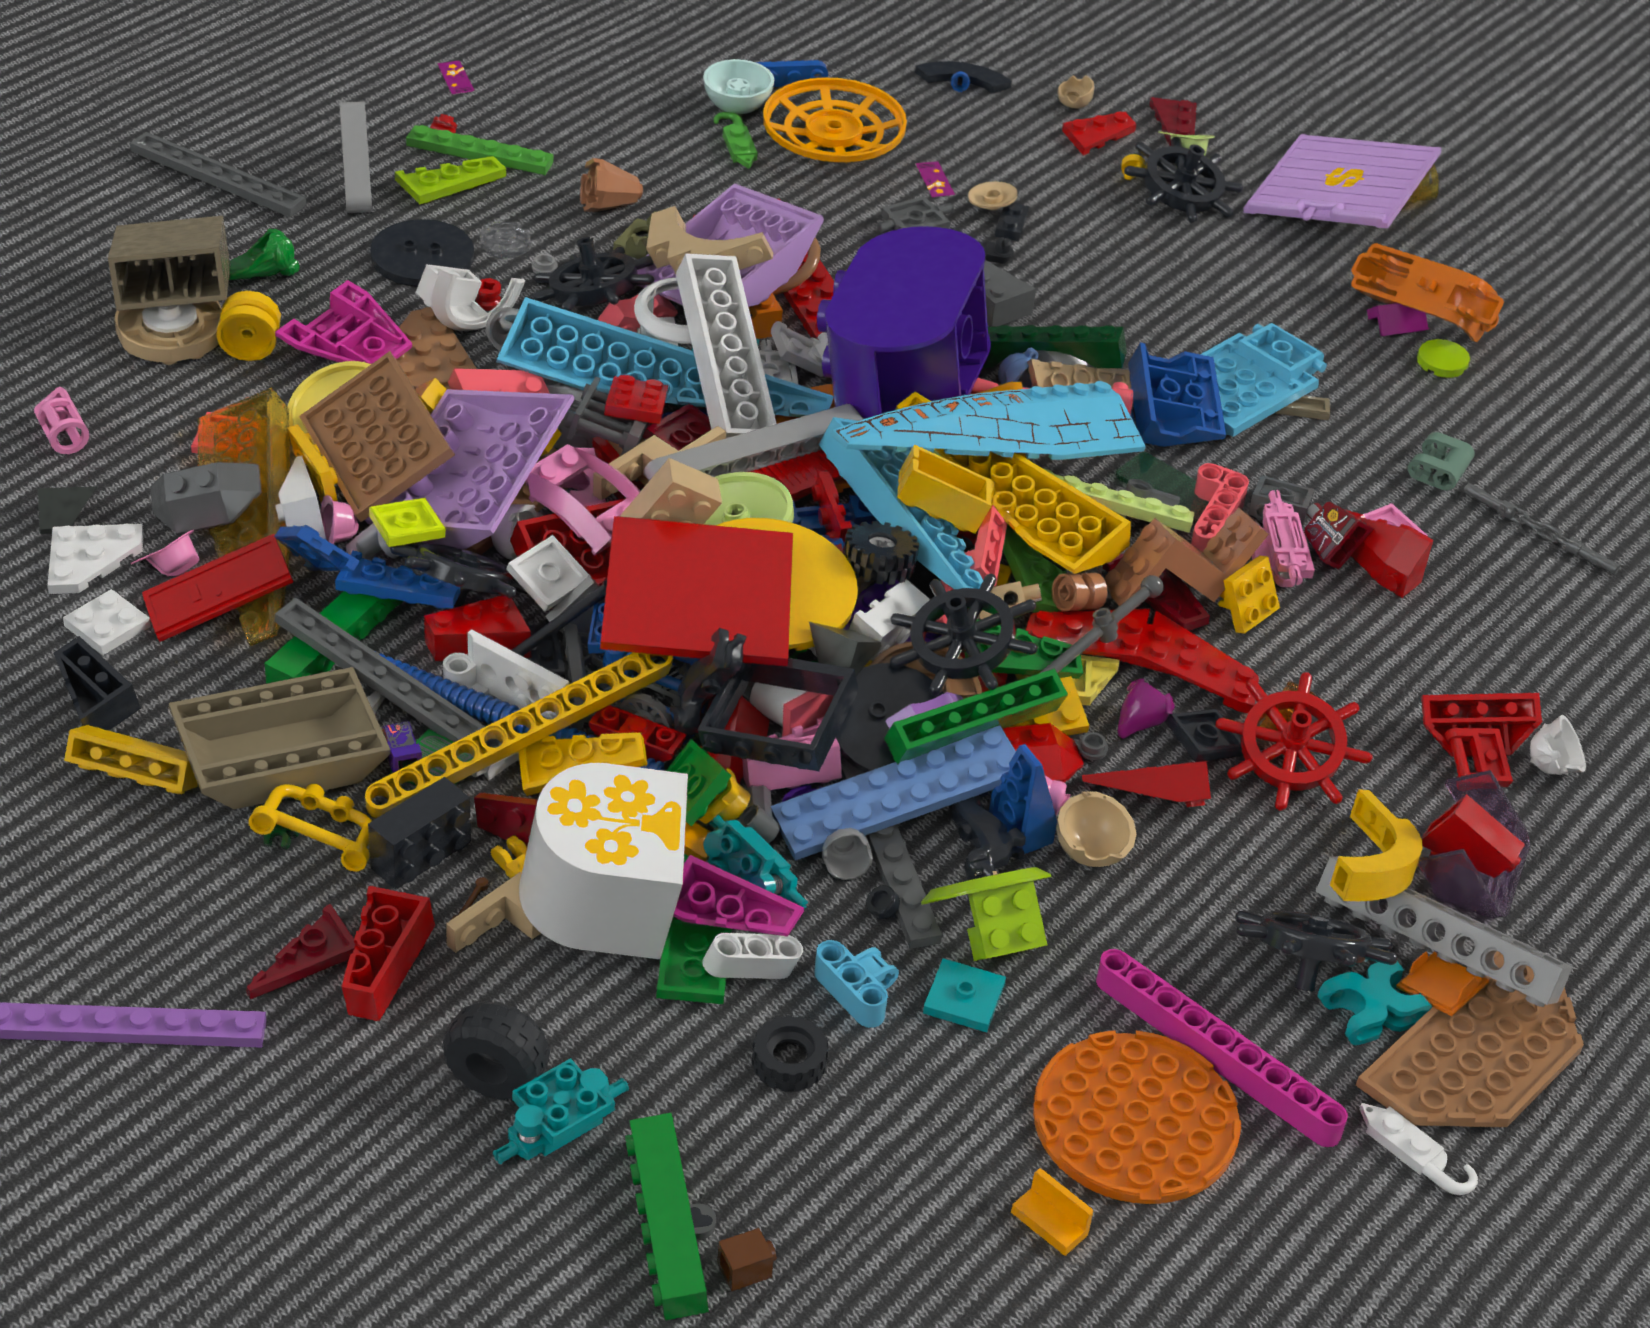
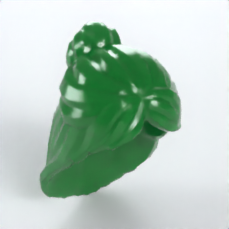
(266, 258)

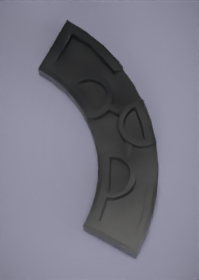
(978, 75)

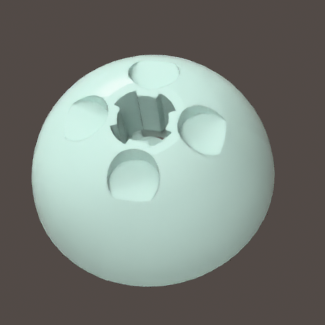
(738, 85)

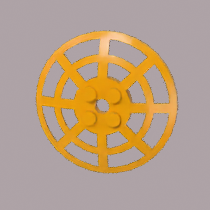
(834, 126)

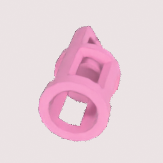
(59, 414)

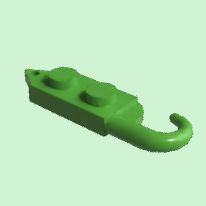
(738, 139)

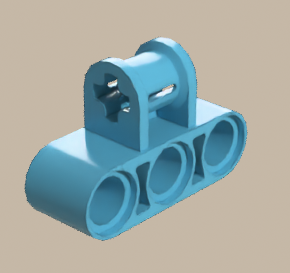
(856, 981)

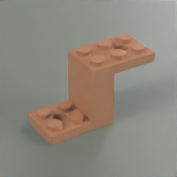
(1205, 571)

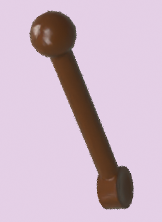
(481, 885)

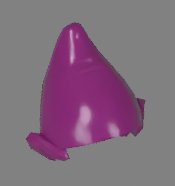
(1143, 708)

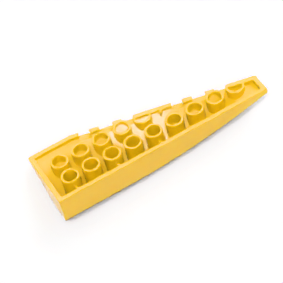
(1046, 509)

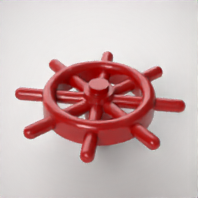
(1293, 740)

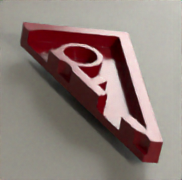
(312, 951)

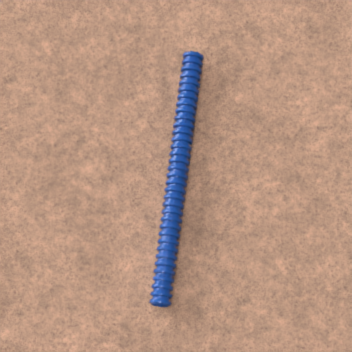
(485, 707)

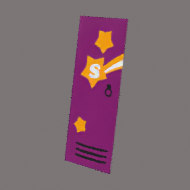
(455, 77)
(935, 179)

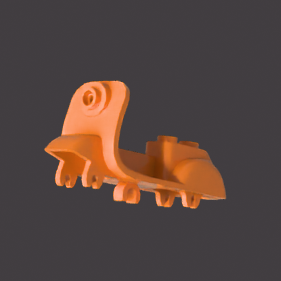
(1428, 287)

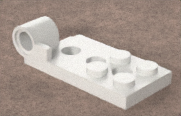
(501, 673)

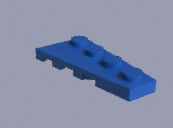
(396, 583)

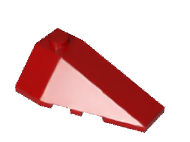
(1393, 555)

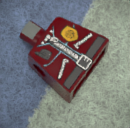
(1334, 533)

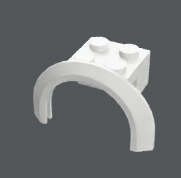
(453, 296)
(659, 327)

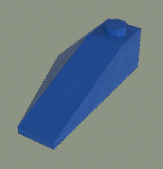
(1025, 801)

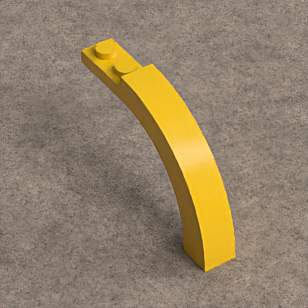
(1380, 874)

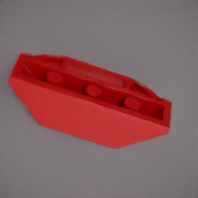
(1512, 713)
(1050, 746)

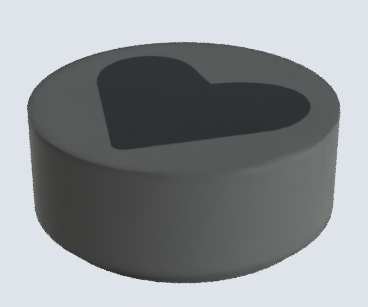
(703, 1220)

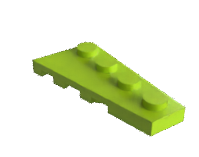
(450, 178)

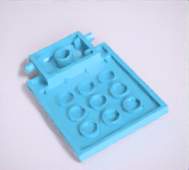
(1262, 374)

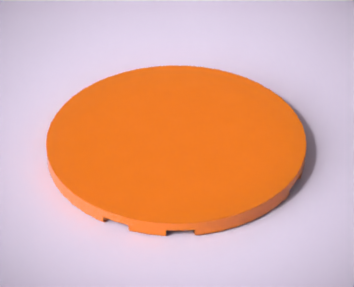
(1136, 1117)

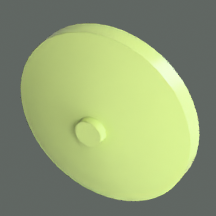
(752, 497)

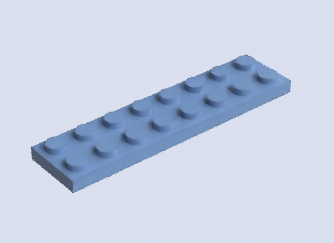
(895, 791)

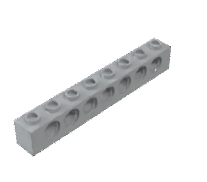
(1549, 972)

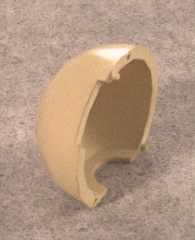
(1095, 829)

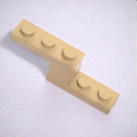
(635, 460)
(489, 913)

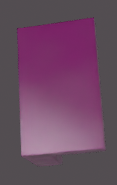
(1398, 319)

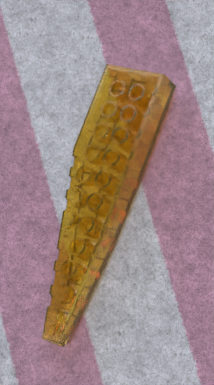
(253, 434)

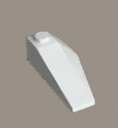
(298, 499)

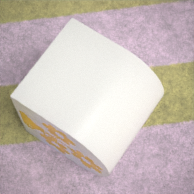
(606, 858)

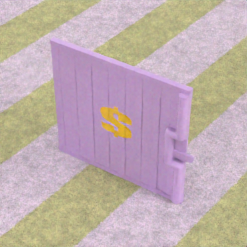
(1343, 180)

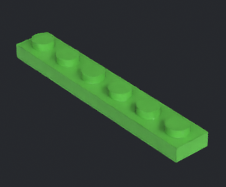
(474, 148)

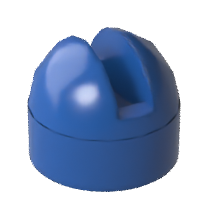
(965, 81)

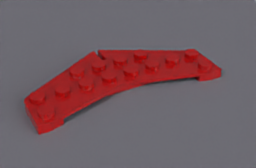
(1157, 646)

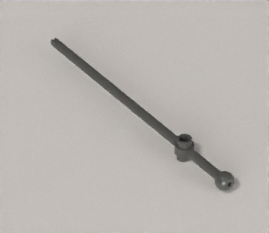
(1105, 622)

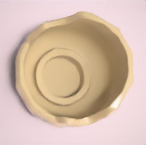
(1076, 92)

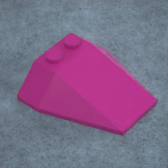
(349, 330)

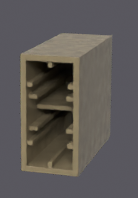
(169, 263)

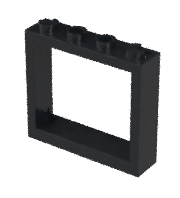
(796, 675)

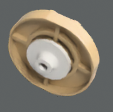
(170, 331)

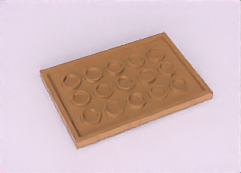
(376, 435)

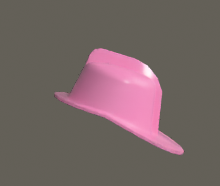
(338, 520)
(175, 557)

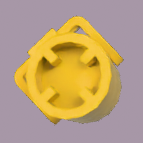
(729, 803)

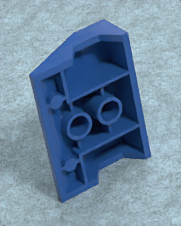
(1175, 398)

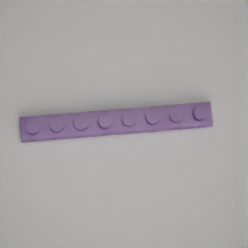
(132, 1025)

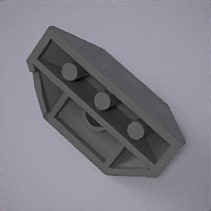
(205, 495)

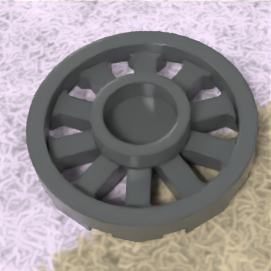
(642, 707)

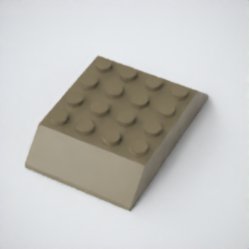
(280, 734)

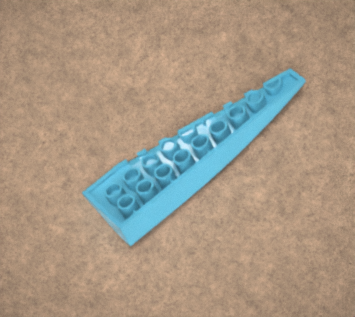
(875, 481)

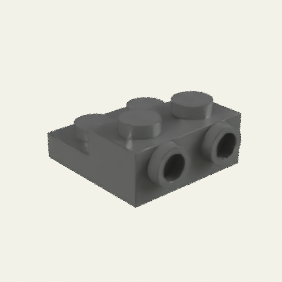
(1290, 493)

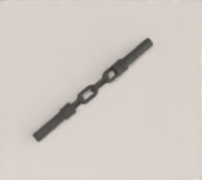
(1571, 545)

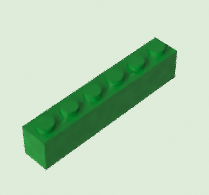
(350, 612)
(972, 715)
(668, 1216)

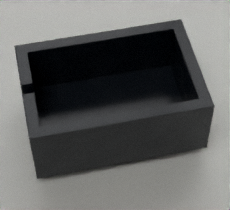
(419, 833)

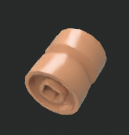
(1079, 591)

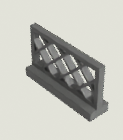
(575, 660)

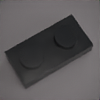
(1012, 221)

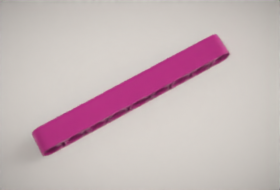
(1229, 1051)

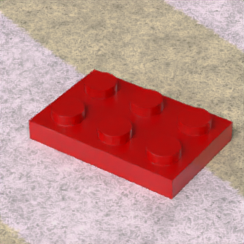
(636, 399)

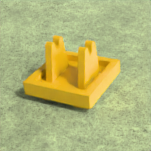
(1250, 594)

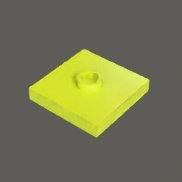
(407, 522)

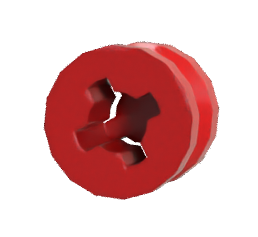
(488, 294)

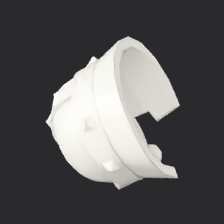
(1557, 748)

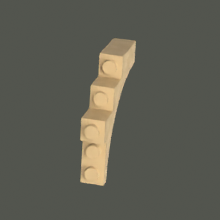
(670, 242)

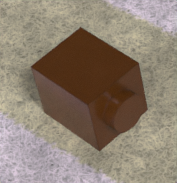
(746, 1259)

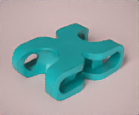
(1373, 1002)

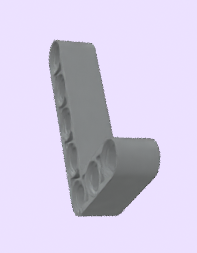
(355, 157)

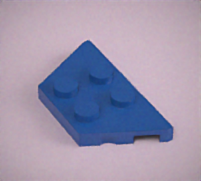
(317, 552)

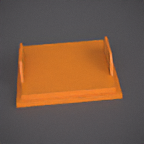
(1442, 983)

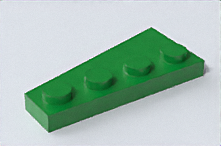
(1025, 664)

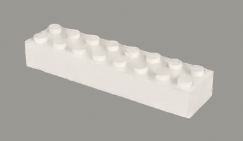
(724, 344)

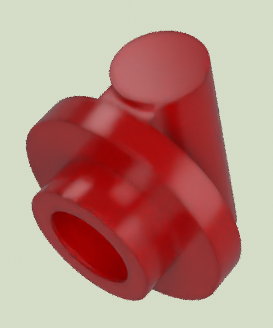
(444, 122)

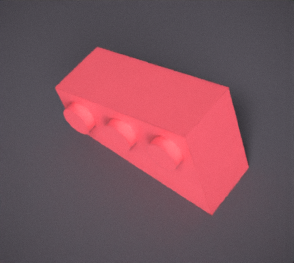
(497, 381)

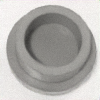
(544, 264)

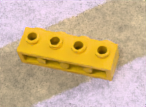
(130, 758)

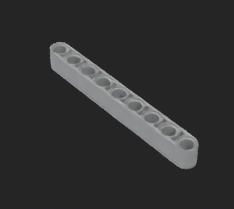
(760, 446)

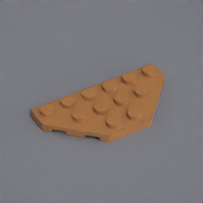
(433, 350)

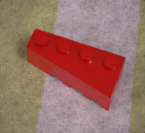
(384, 950)

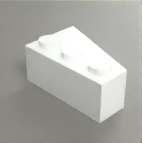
(876, 623)

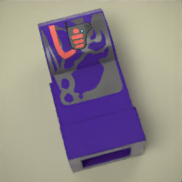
(402, 744)

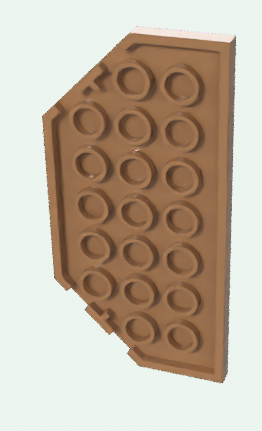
(1477, 1063)

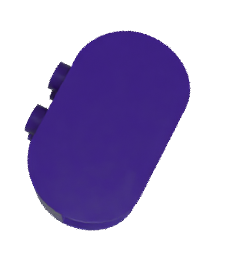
(906, 320)

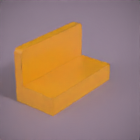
(1054, 1213)

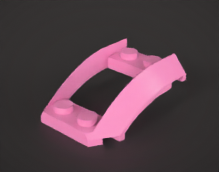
(561, 467)

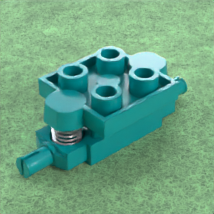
(750, 858)
(558, 1109)

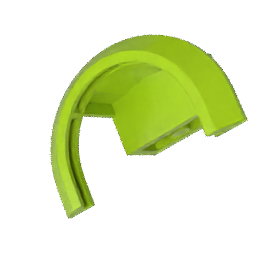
(1002, 910)

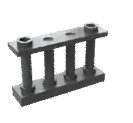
(591, 419)

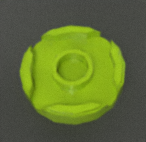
(1443, 357)

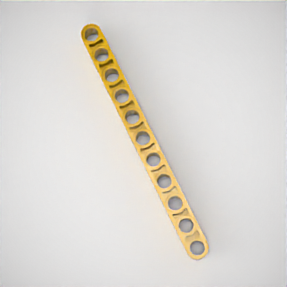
(511, 740)

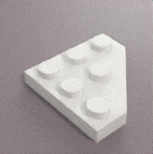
(88, 552)

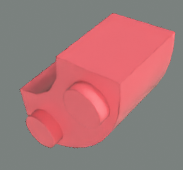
(623, 313)

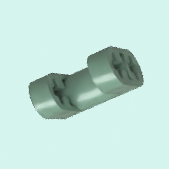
(1448, 465)

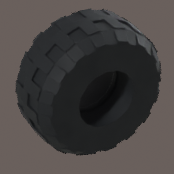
(495, 1049)

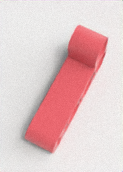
(1224, 492)

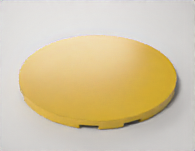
(821, 580)

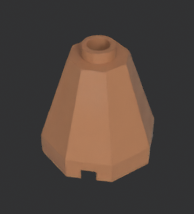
(608, 187)

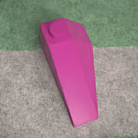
(727, 901)

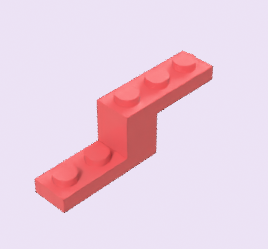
(987, 548)

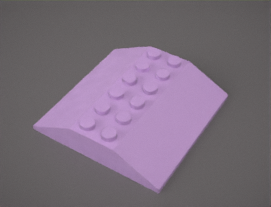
(745, 213)
(495, 449)

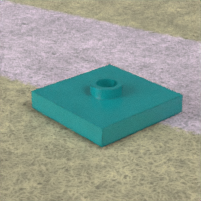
(964, 995)

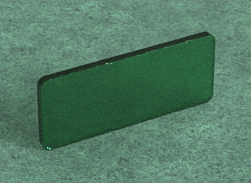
(1165, 479)

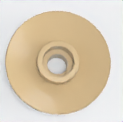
(992, 195)

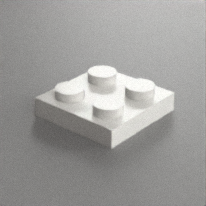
(547, 572)
(107, 622)

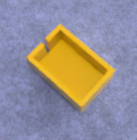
(944, 489)

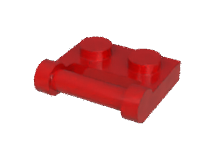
(1486, 751)

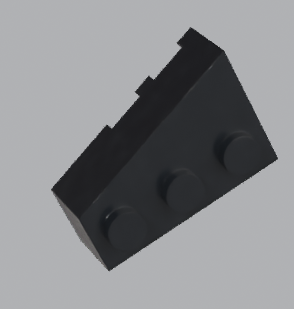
(96, 688)

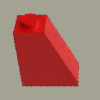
(1481, 836)

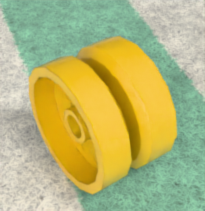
(248, 325)

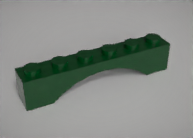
(1095, 345)

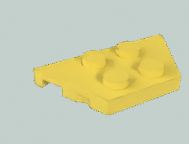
(1095, 676)

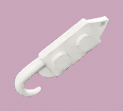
(1414, 1147)

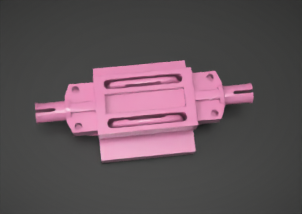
(1285, 544)

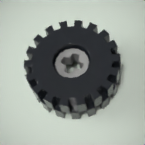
(881, 552)

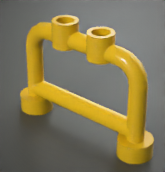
(354, 854)

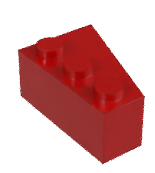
(494, 618)

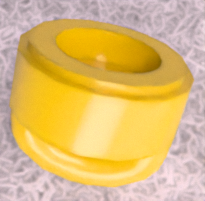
(1132, 160)

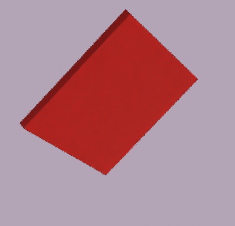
(686, 580)

